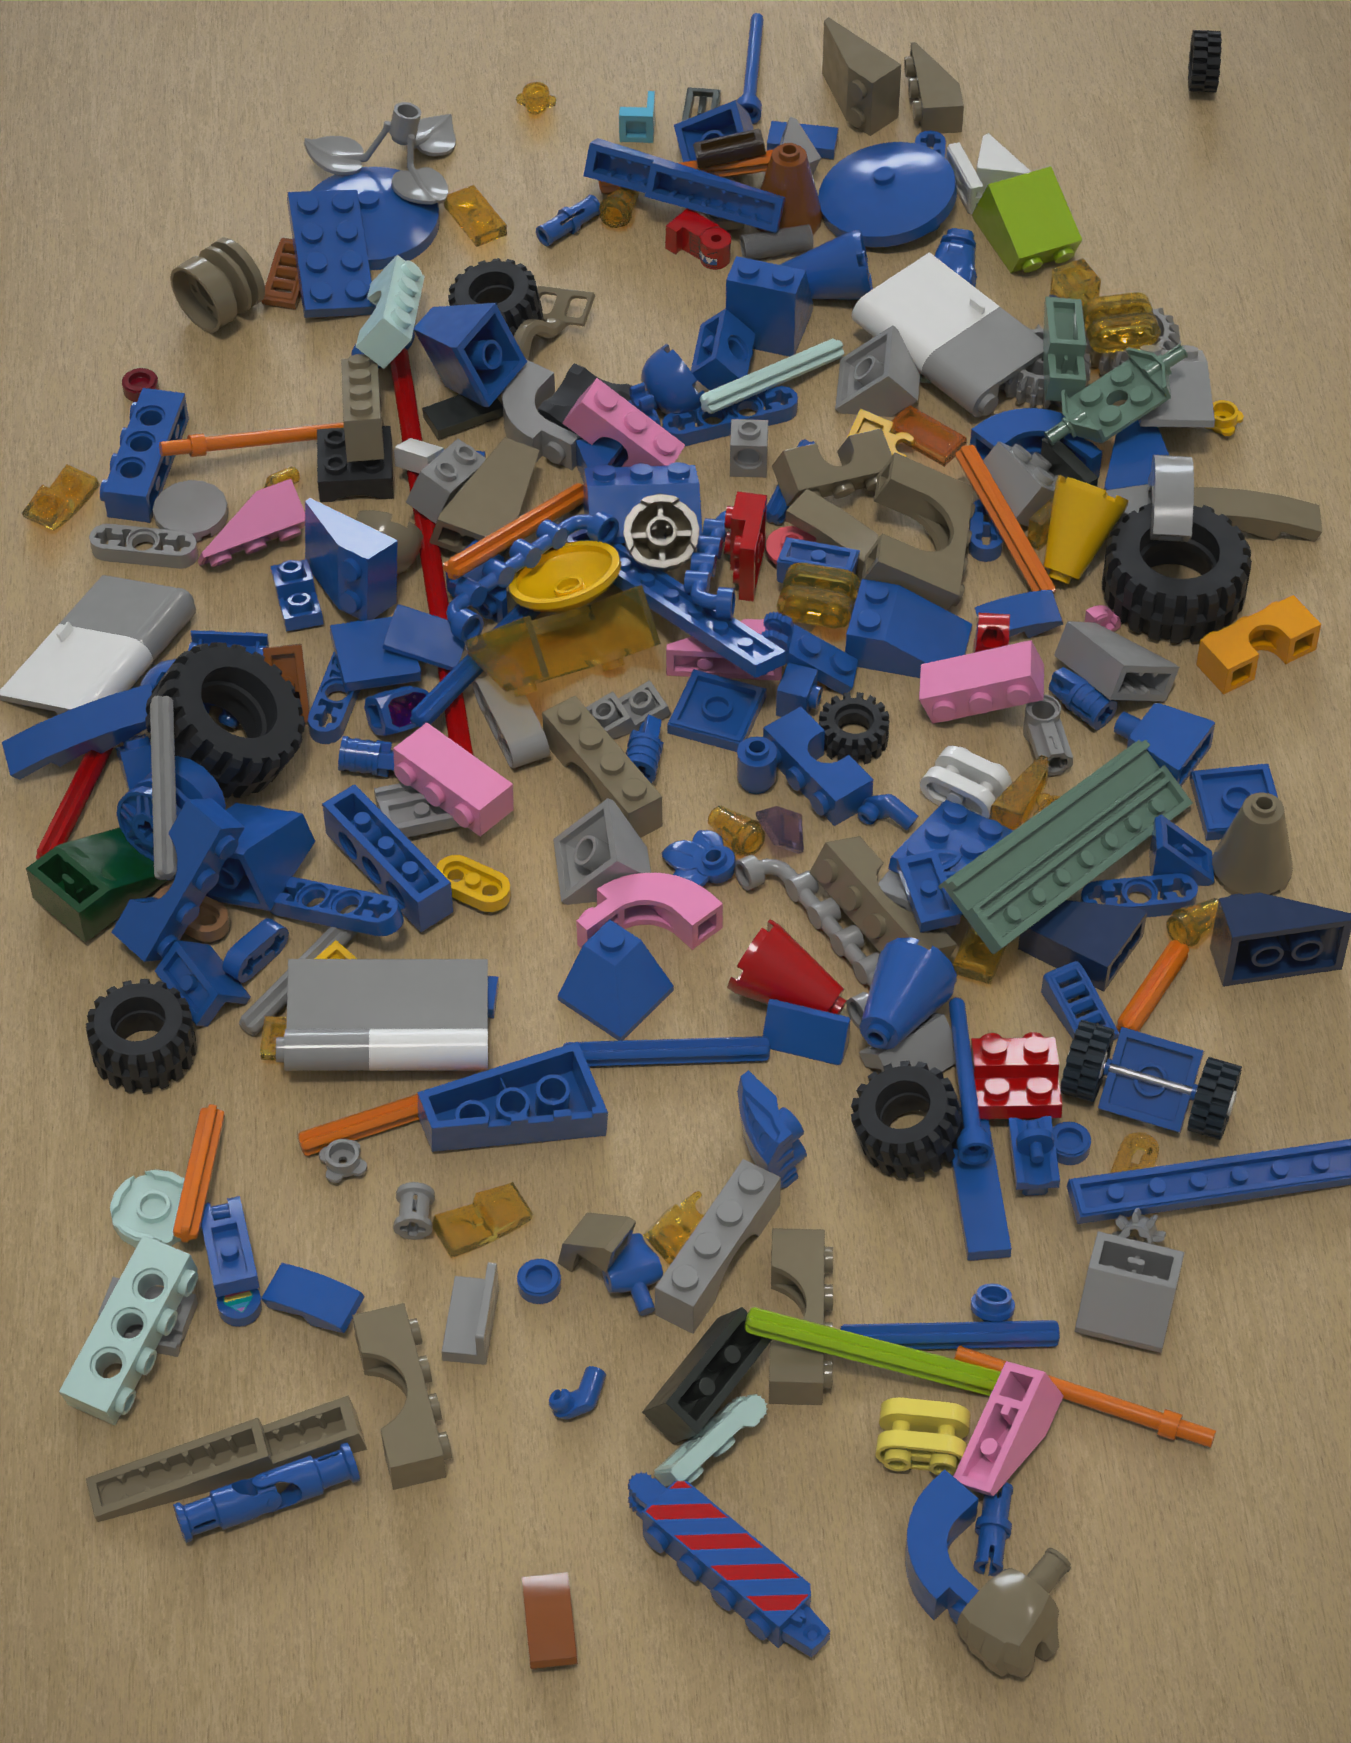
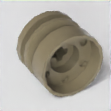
(217, 284)

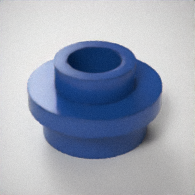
(993, 1303)

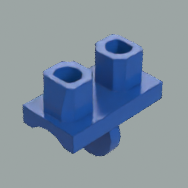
(1033, 1155)

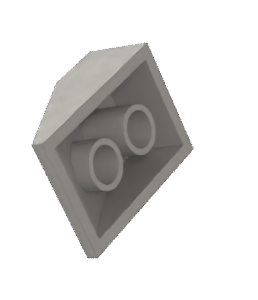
(1190, 393)

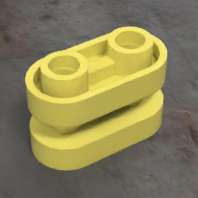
(922, 1435)

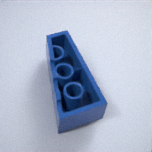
(516, 1103)

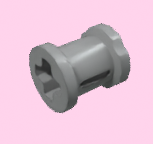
(423, 1225)

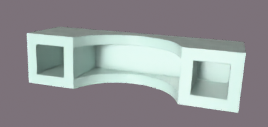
(392, 323)

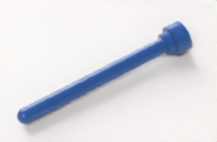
(749, 100)
(974, 1142)

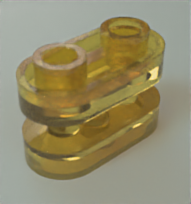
(1120, 322)
(818, 595)

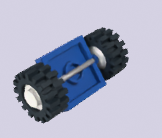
(1150, 1079)

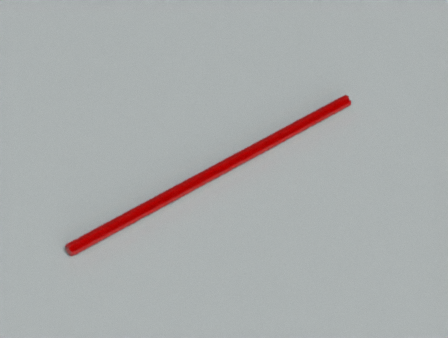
(429, 553)

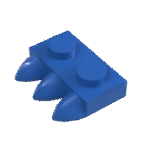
(921, 877)

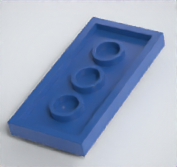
(330, 253)

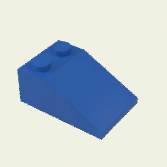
(351, 561)
(901, 630)

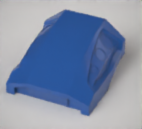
(769, 1132)

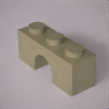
(804, 467)

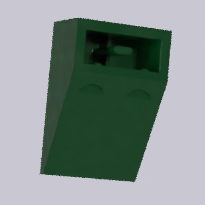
(91, 881)

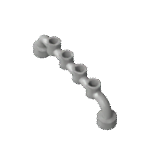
(824, 914)

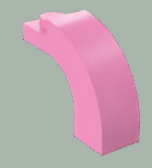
(658, 901)

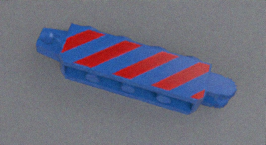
(728, 1562)

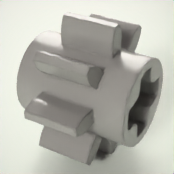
(1144, 1225)

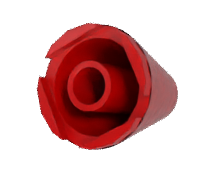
(784, 971)

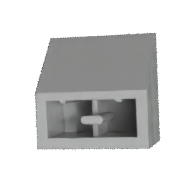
(1021, 479)
(1129, 1292)

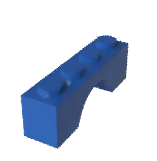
(203, 841)

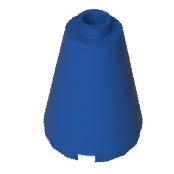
(836, 268)
(905, 991)

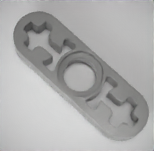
(168, 557)

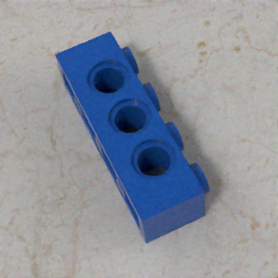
(138, 468)
(388, 857)

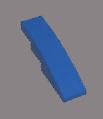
(75, 732)

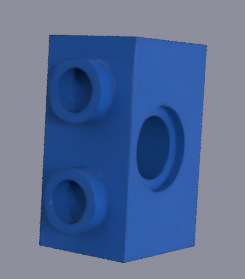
(722, 350)

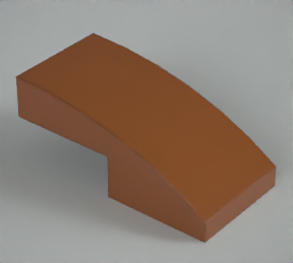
(549, 1620)

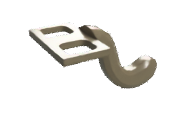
(554, 321)

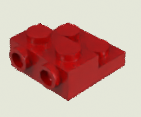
(746, 540)
(1016, 1076)

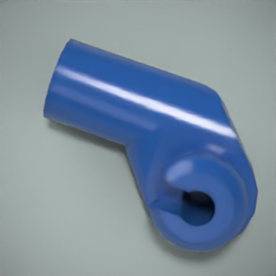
(580, 1401)

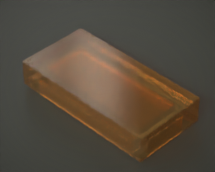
(930, 435)

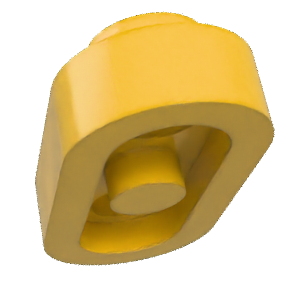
(476, 883)

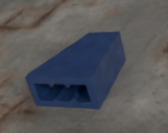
(1087, 933)

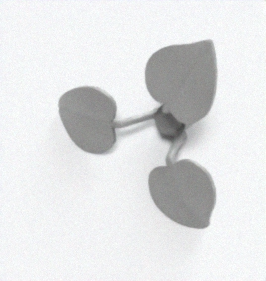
(430, 135)

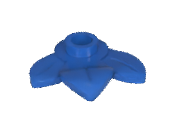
(701, 859)

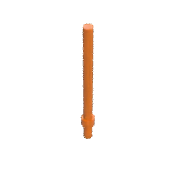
(199, 445)
(1168, 1423)

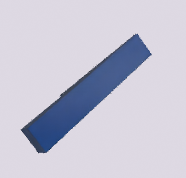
(683, 185)

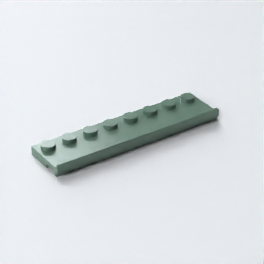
(1065, 846)

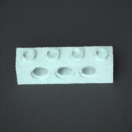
(149, 1266)

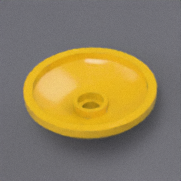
(567, 577)

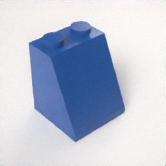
(770, 302)
(471, 349)
(265, 857)

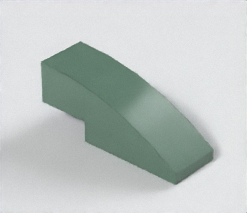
(1063, 347)

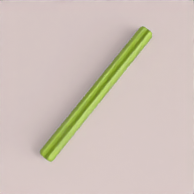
(871, 1351)

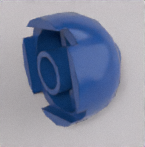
(670, 382)

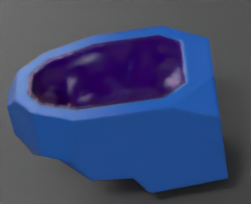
(391, 710)

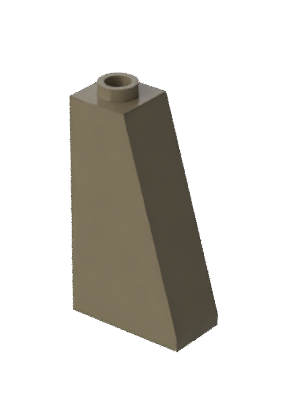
(488, 498)

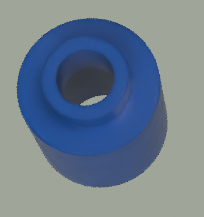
(756, 764)

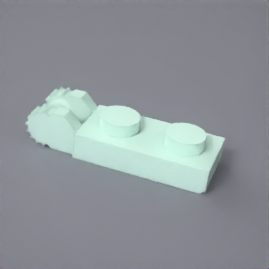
(713, 1439)

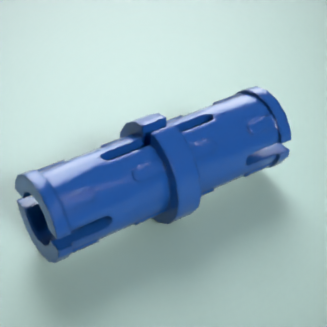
(583, 212)
(993, 1531)

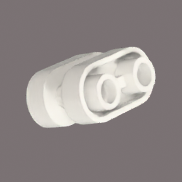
(965, 780)

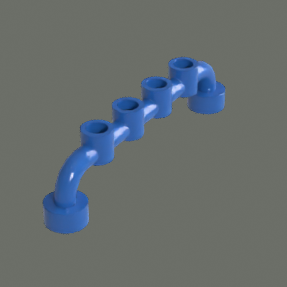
(704, 567)
(468, 624)

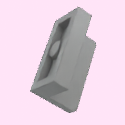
(927, 1044)
(471, 1318)

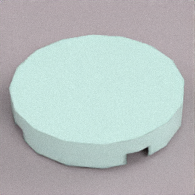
(147, 1207)

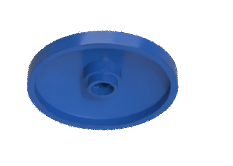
(888, 193)
(389, 222)

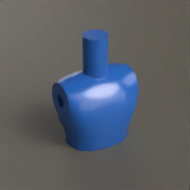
(633, 1272)

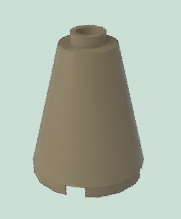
(1255, 848)

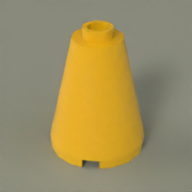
(1078, 526)

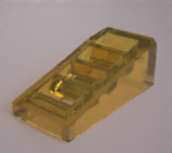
(1019, 799)

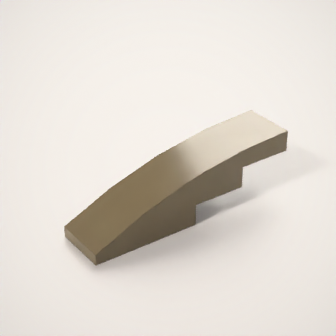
(1262, 512)
(831, 525)

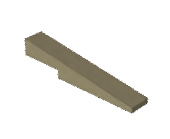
(224, 1459)

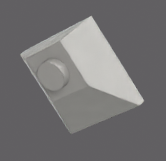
(878, 377)
(596, 852)

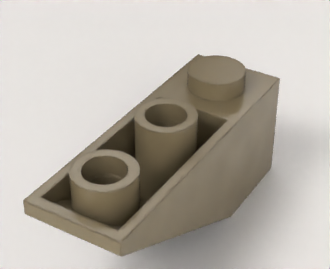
(936, 93)

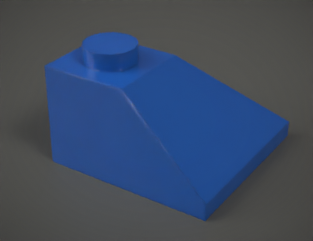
(715, 123)
(615, 981)

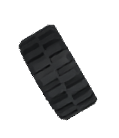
(1170, 605)
(250, 693)

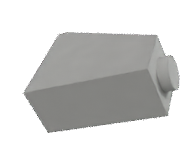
(1114, 663)

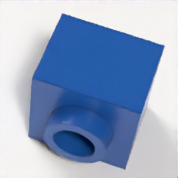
(798, 689)

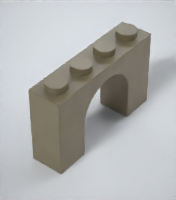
(944, 510)

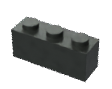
(705, 1377)

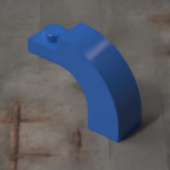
(1027, 429)
(935, 1522)

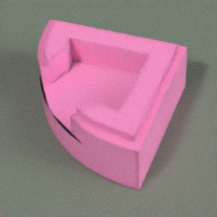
(1103, 616)

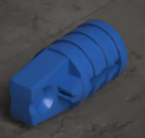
(1082, 698)
(645, 747)
(366, 756)

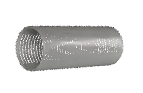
(777, 244)

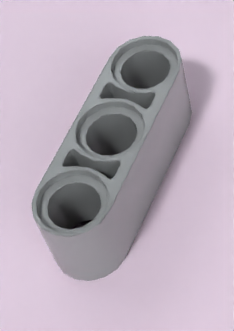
(511, 723)

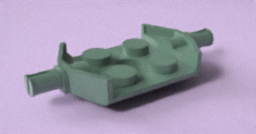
(1139, 380)

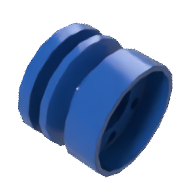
(136, 806)

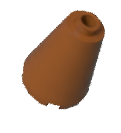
(792, 178)

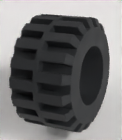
(499, 283)
(147, 1061)
(902, 1091)

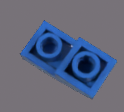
(296, 594)
(1028, 612)
(314, 1296)

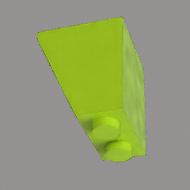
(1028, 221)

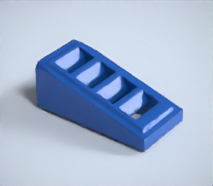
(1068, 983)

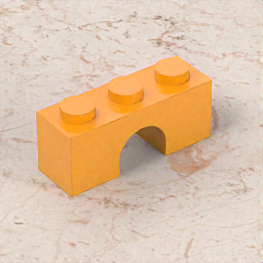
(1231, 654)

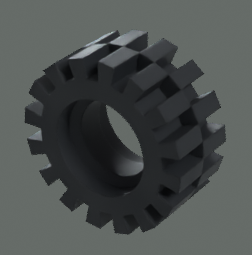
(1204, 61)
(855, 712)

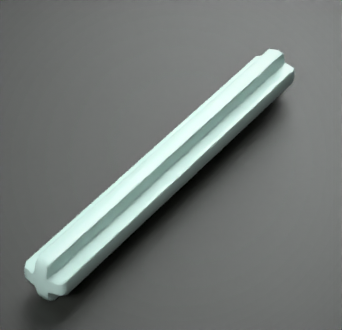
(771, 376)

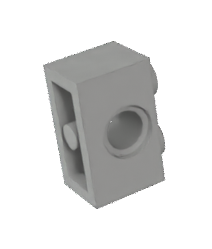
(443, 479)

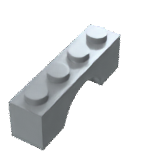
(696, 1273)

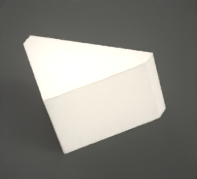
(997, 163)

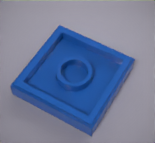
(363, 659)
(716, 710)
(1222, 792)

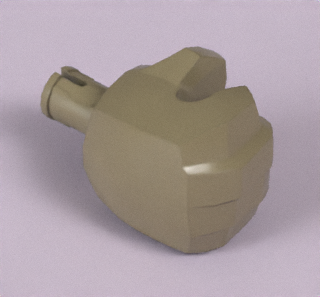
(1015, 1617)

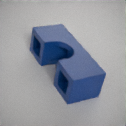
(831, 788)

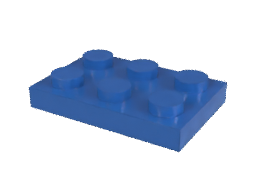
(953, 829)

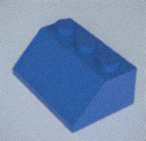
(622, 488)

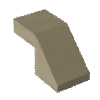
(598, 1240)

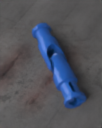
(258, 1495)

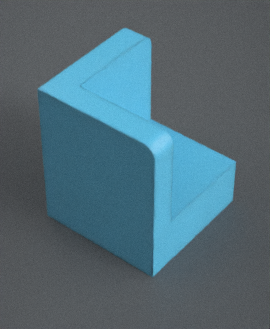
(638, 123)

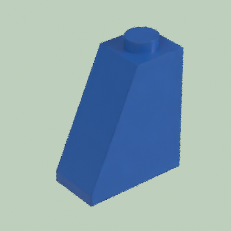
(1132, 456)

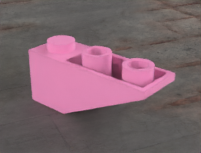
(265, 516)

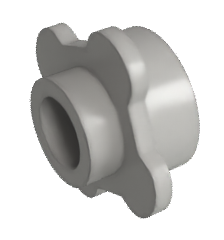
(342, 1150)

